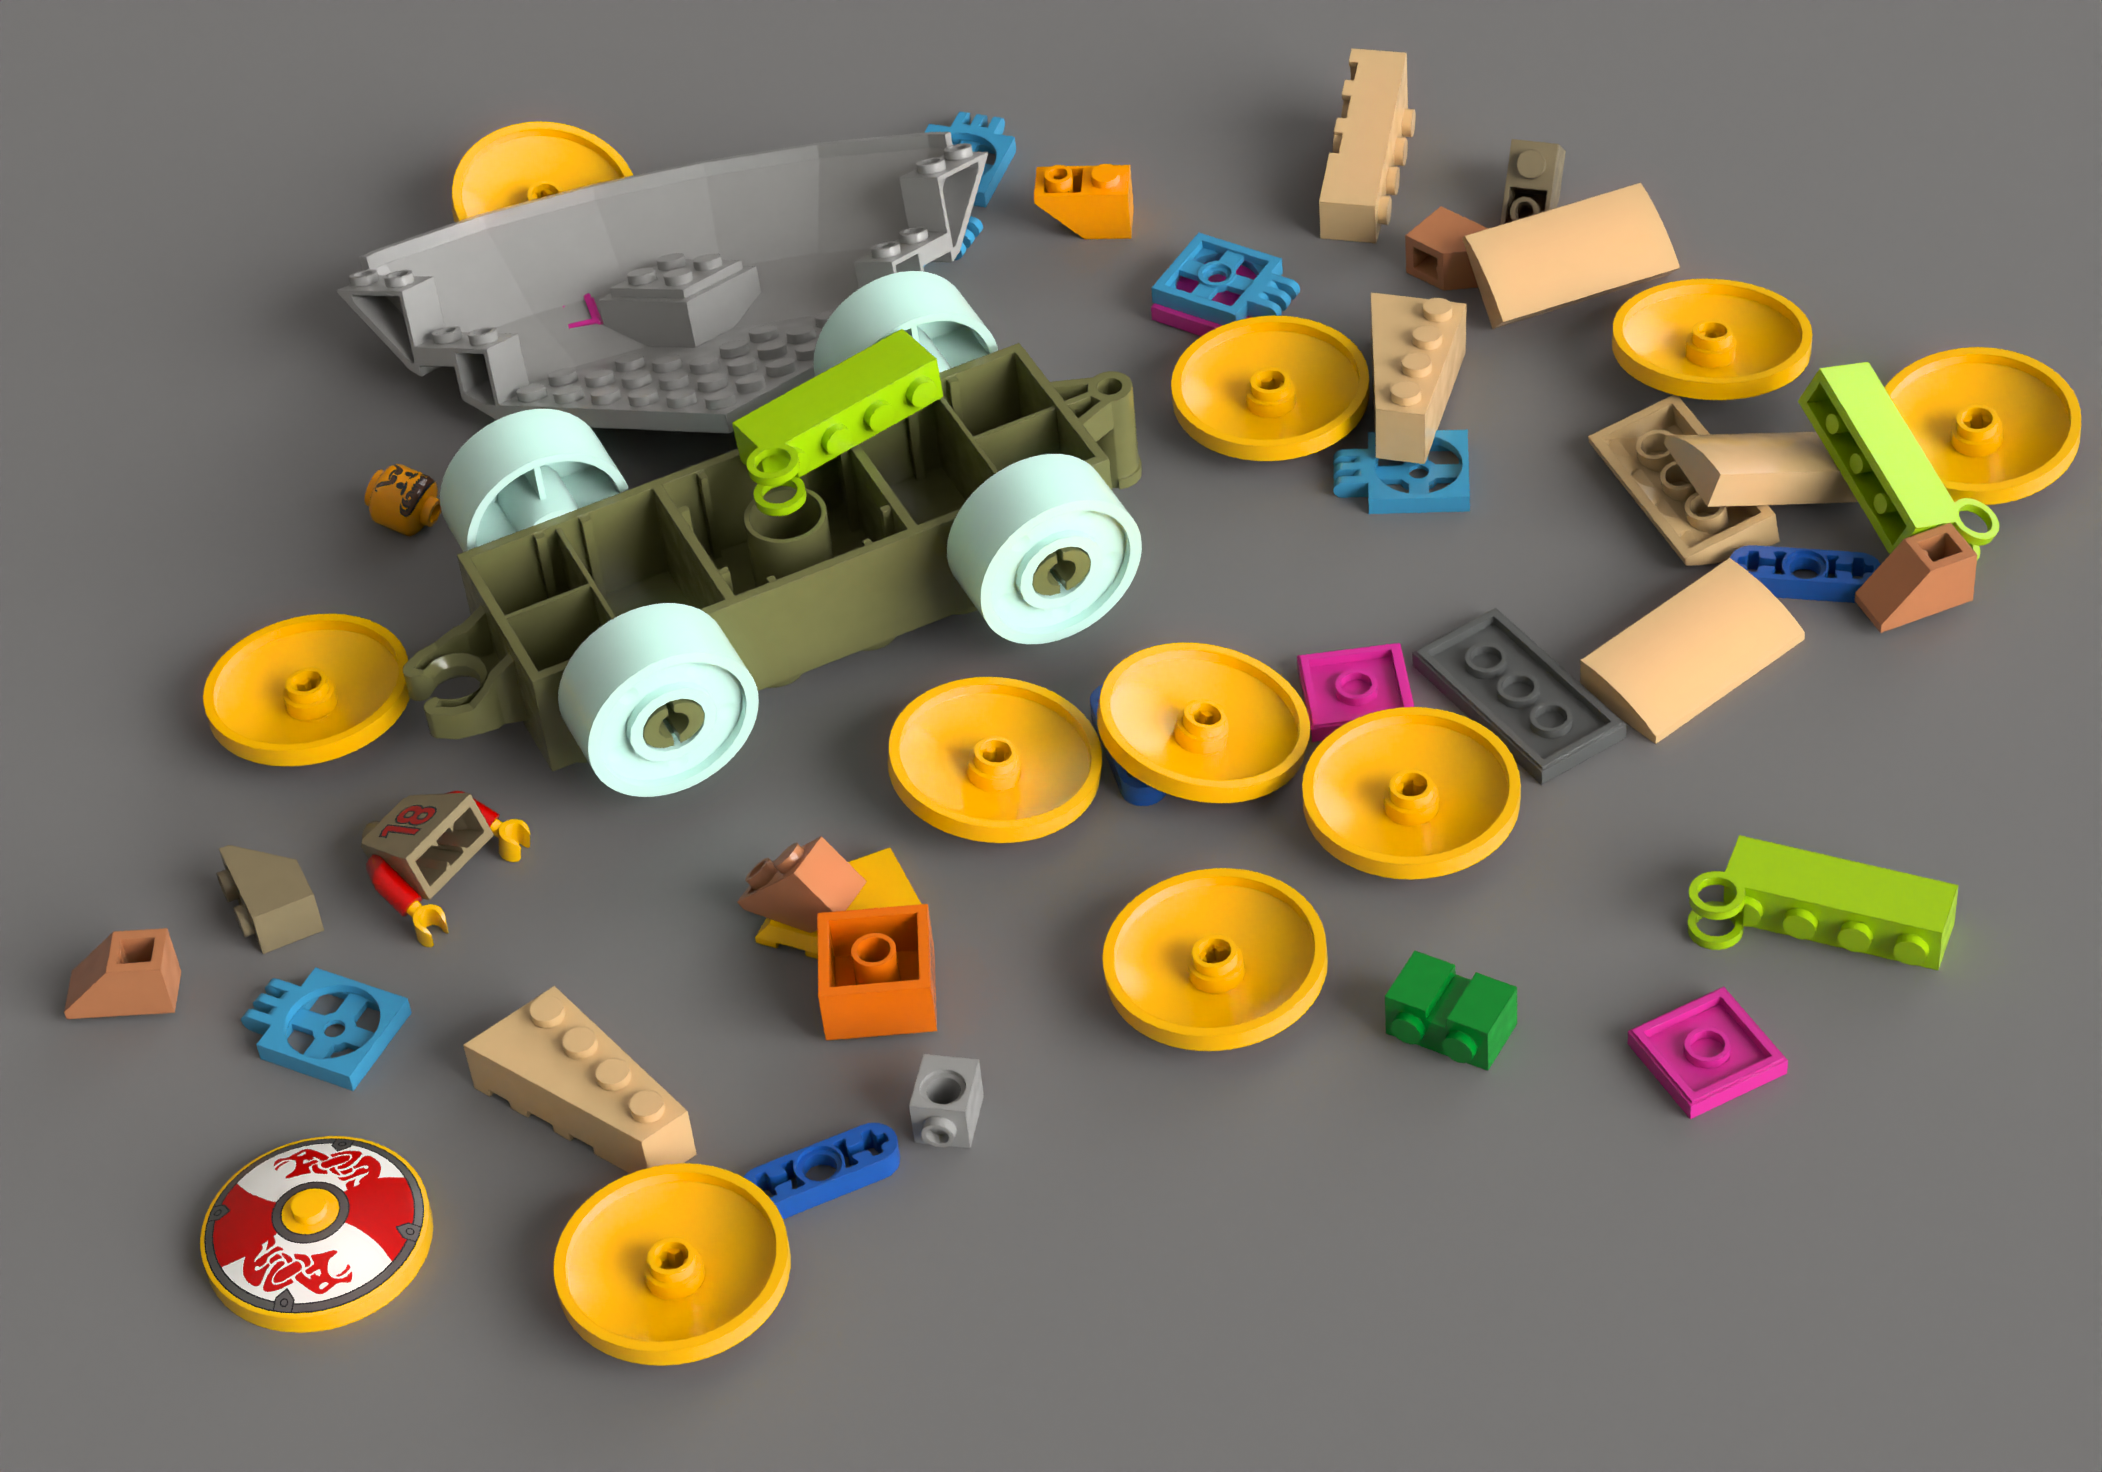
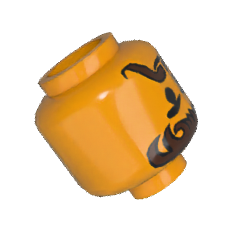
(403, 499)

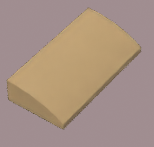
(1570, 255)
(1759, 469)
(1658, 485)
(1690, 651)

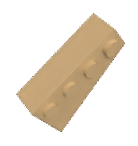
(1367, 147)
(1414, 369)
(580, 1081)

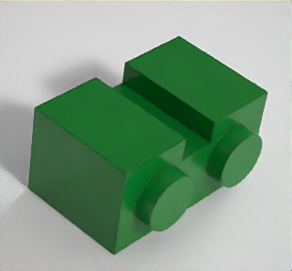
(1450, 1012)

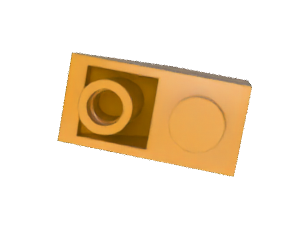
(1088, 199)

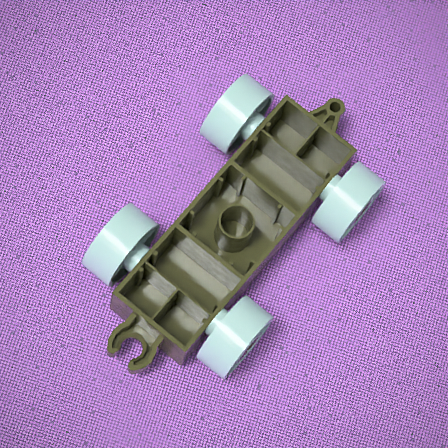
(661, 609)

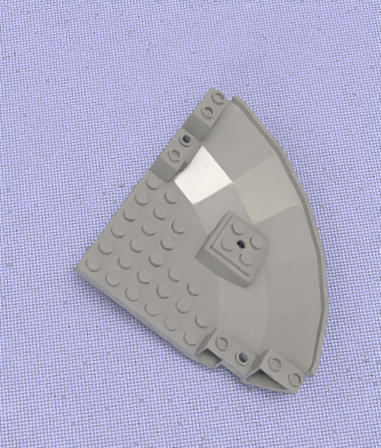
(698, 270)

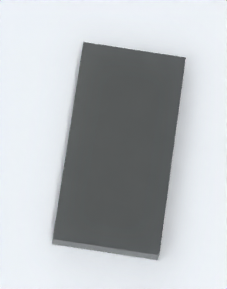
(1519, 695)

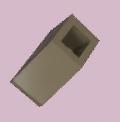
(1532, 179)
(271, 897)

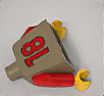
(427, 844)

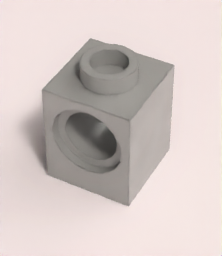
(946, 1101)

